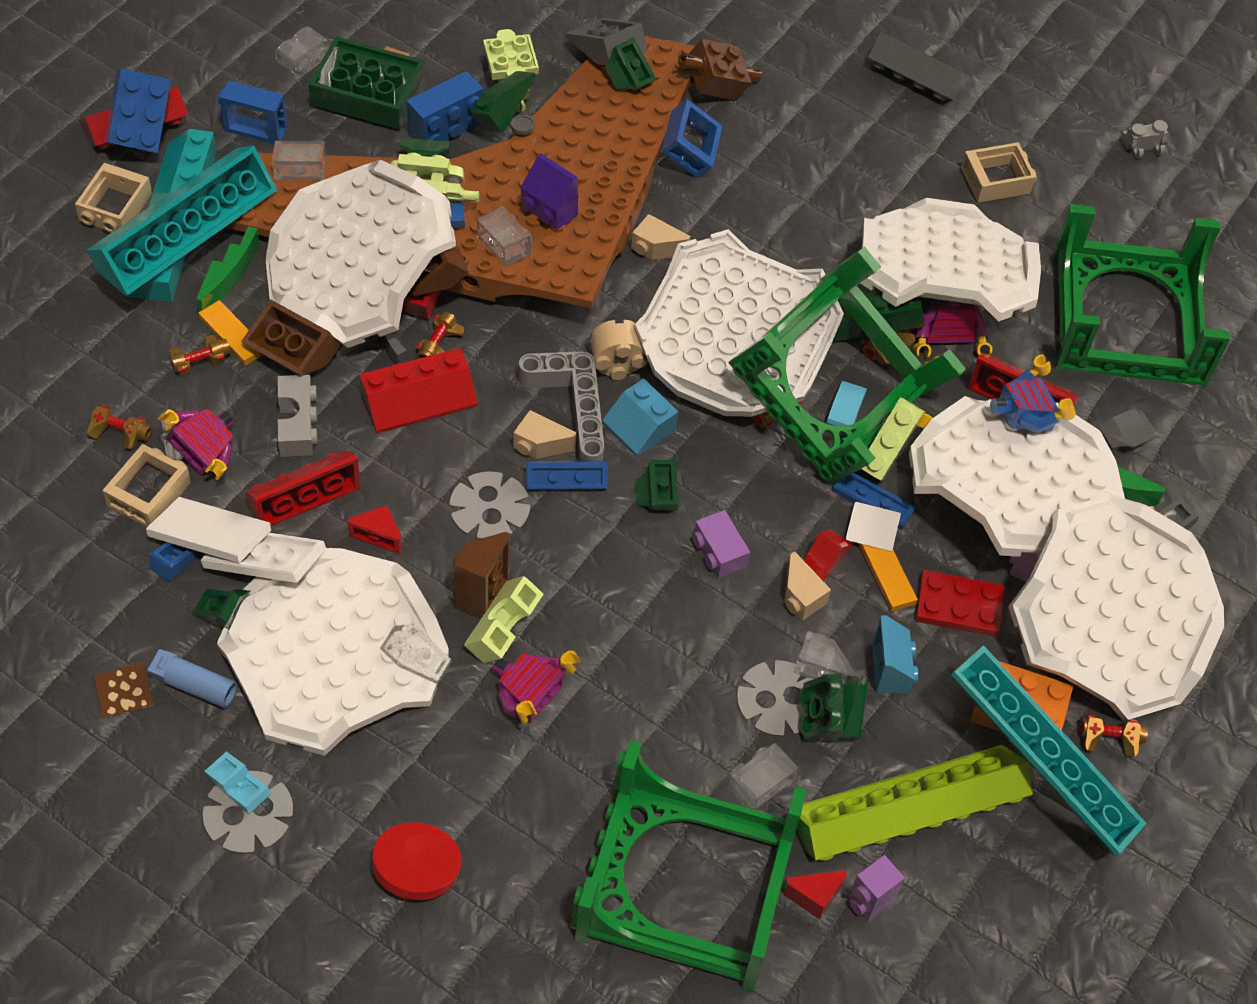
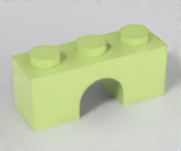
(892, 437)
(492, 633)

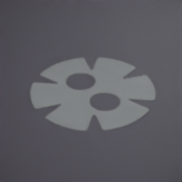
(474, 506)
(773, 718)
(264, 827)

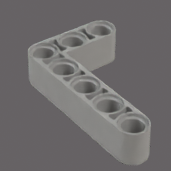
(579, 372)

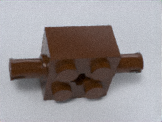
(719, 69)

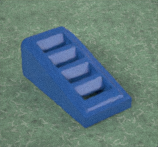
(168, 567)

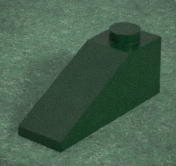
(501, 101)

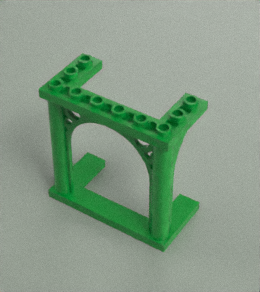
(1077, 331)
(775, 344)
(644, 789)

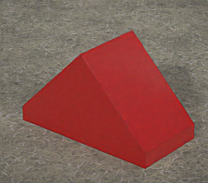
(377, 529)
(827, 553)
(814, 891)

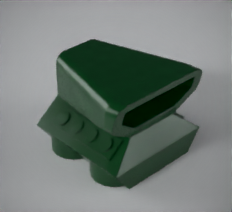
(833, 709)

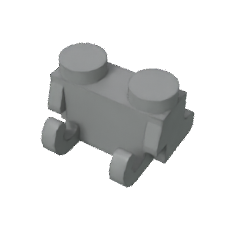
(1146, 137)

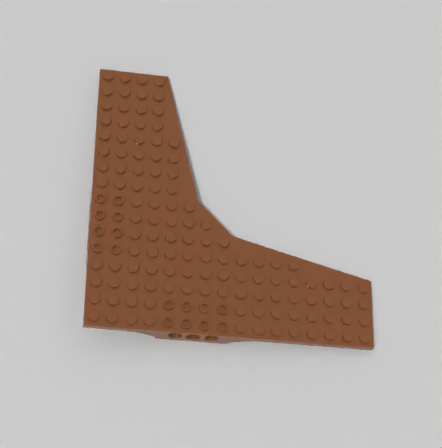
(585, 127)

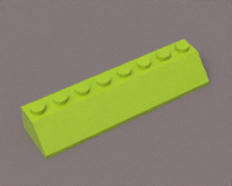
(913, 801)

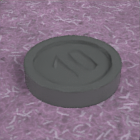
(522, 124)

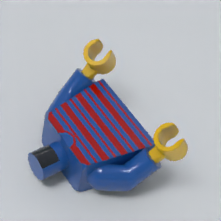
(1028, 402)

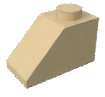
(656, 238)
(542, 437)
(804, 589)

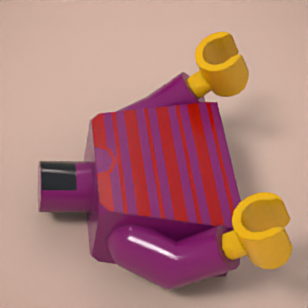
(951, 323)
(201, 438)
(531, 683)

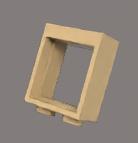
(119, 180)
(984, 190)
(136, 508)

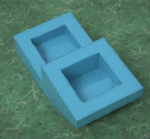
(846, 404)
(237, 782)

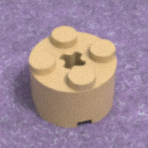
(617, 349)

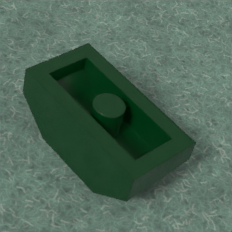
(629, 66)
(425, 147)
(658, 486)
(219, 606)

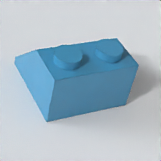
(641, 418)
(893, 657)

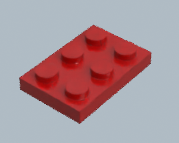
(960, 603)

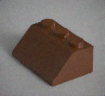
(441, 272)
(291, 340)
(481, 573)

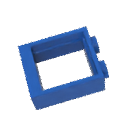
(255, 99)
(676, 146)

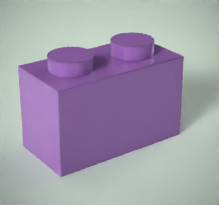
(721, 544)
(875, 888)

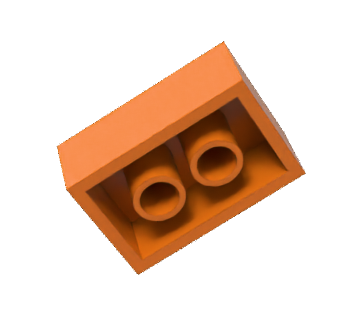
(1048, 693)

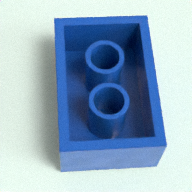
(444, 109)
(137, 111)

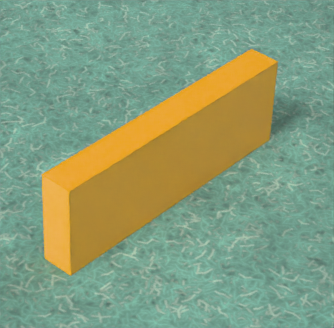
(226, 325)
(889, 577)

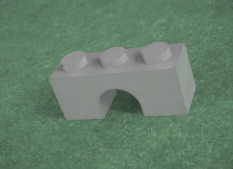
(296, 433)

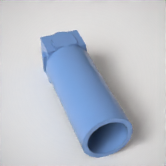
(192, 678)

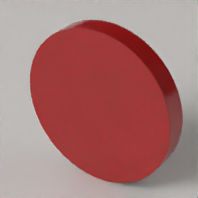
(416, 861)

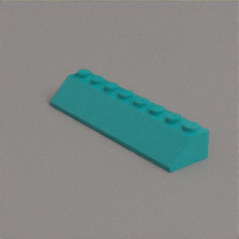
(182, 161)
(182, 220)
(1048, 750)

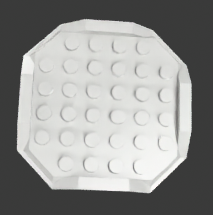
(356, 248)
(953, 256)
(716, 306)
(1011, 475)
(1121, 606)
(315, 653)

